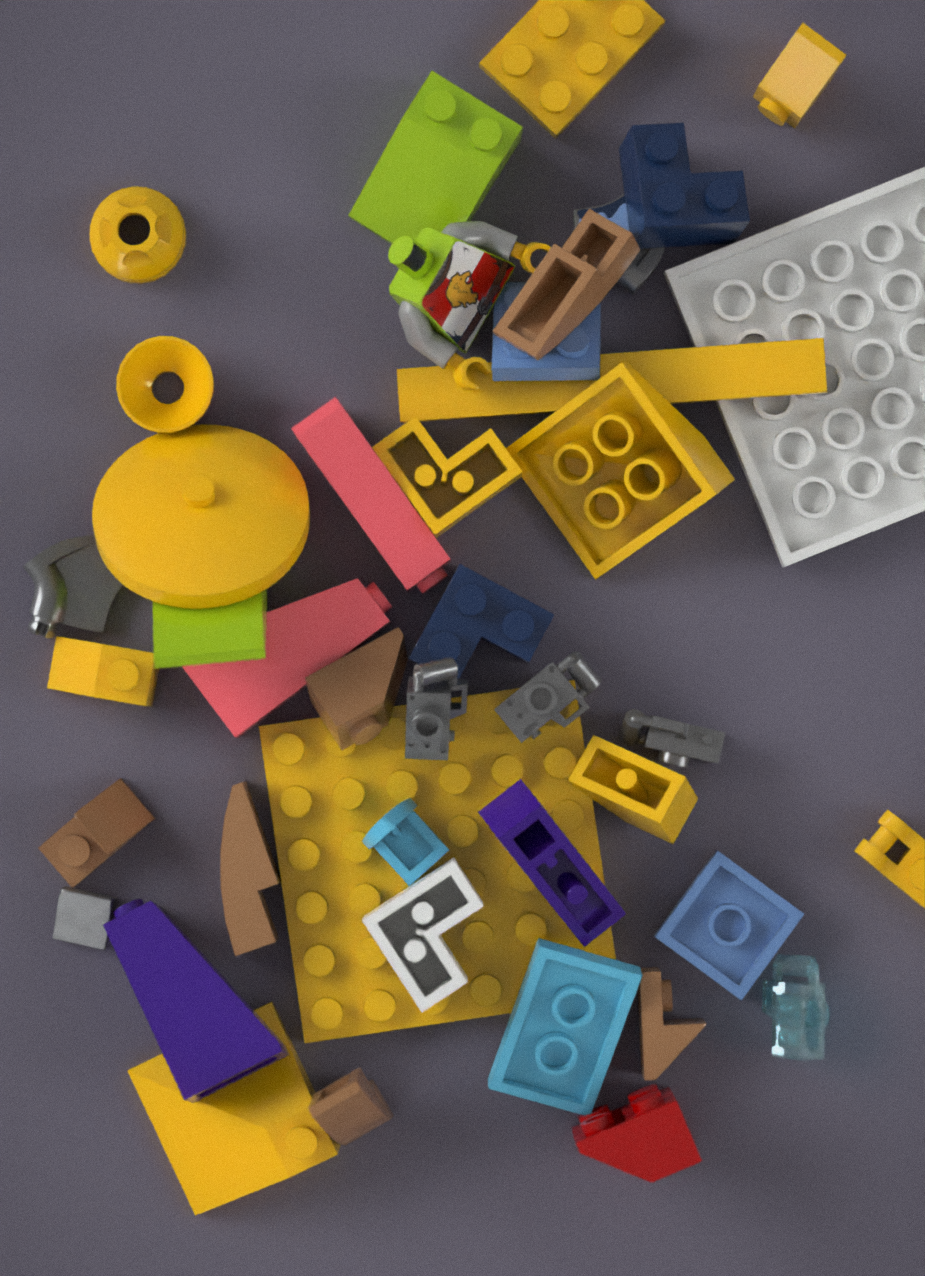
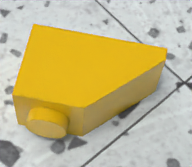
(798, 77)
(103, 671)
(634, 788)

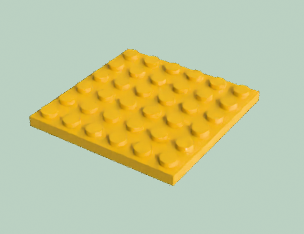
(329, 879)

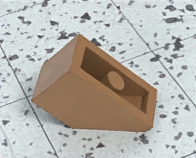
(360, 689)

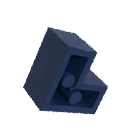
(668, 201)
(479, 610)

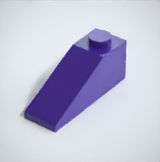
(552, 862)

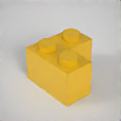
(441, 487)

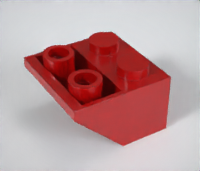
(639, 1137)

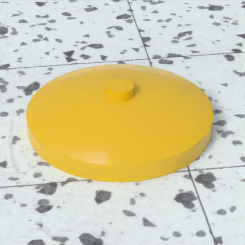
(201, 516)

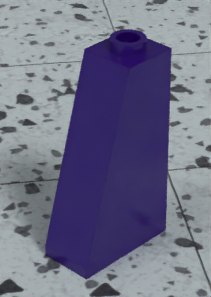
(191, 1008)

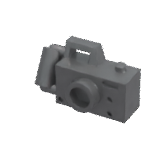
(547, 695)
(431, 709)
(673, 739)

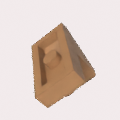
(96, 832)
(659, 1038)

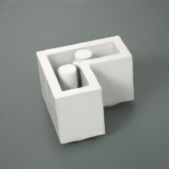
(411, 930)

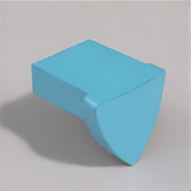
(405, 841)

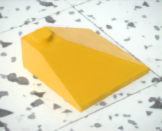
(618, 467)
(241, 1134)

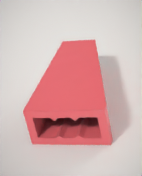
(372, 496)
(298, 643)

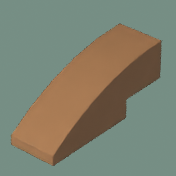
(567, 285)
(244, 871)
(349, 1107)

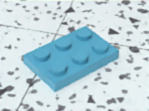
(564, 1027)

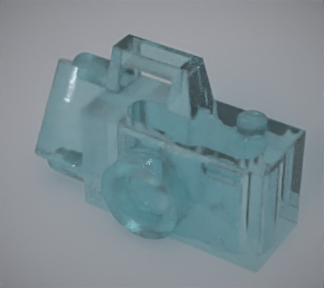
(796, 1008)

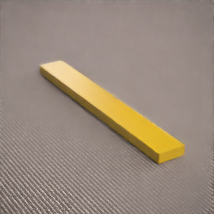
(677, 374)

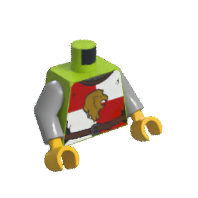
(450, 286)

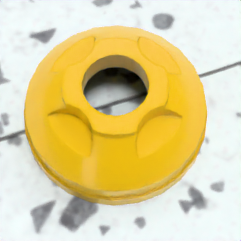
(156, 254)
(149, 361)

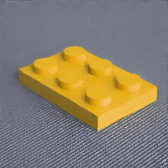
(568, 54)

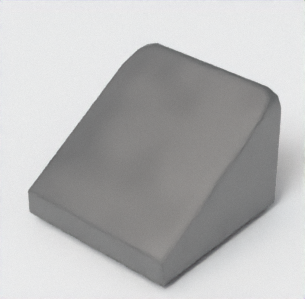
(82, 917)

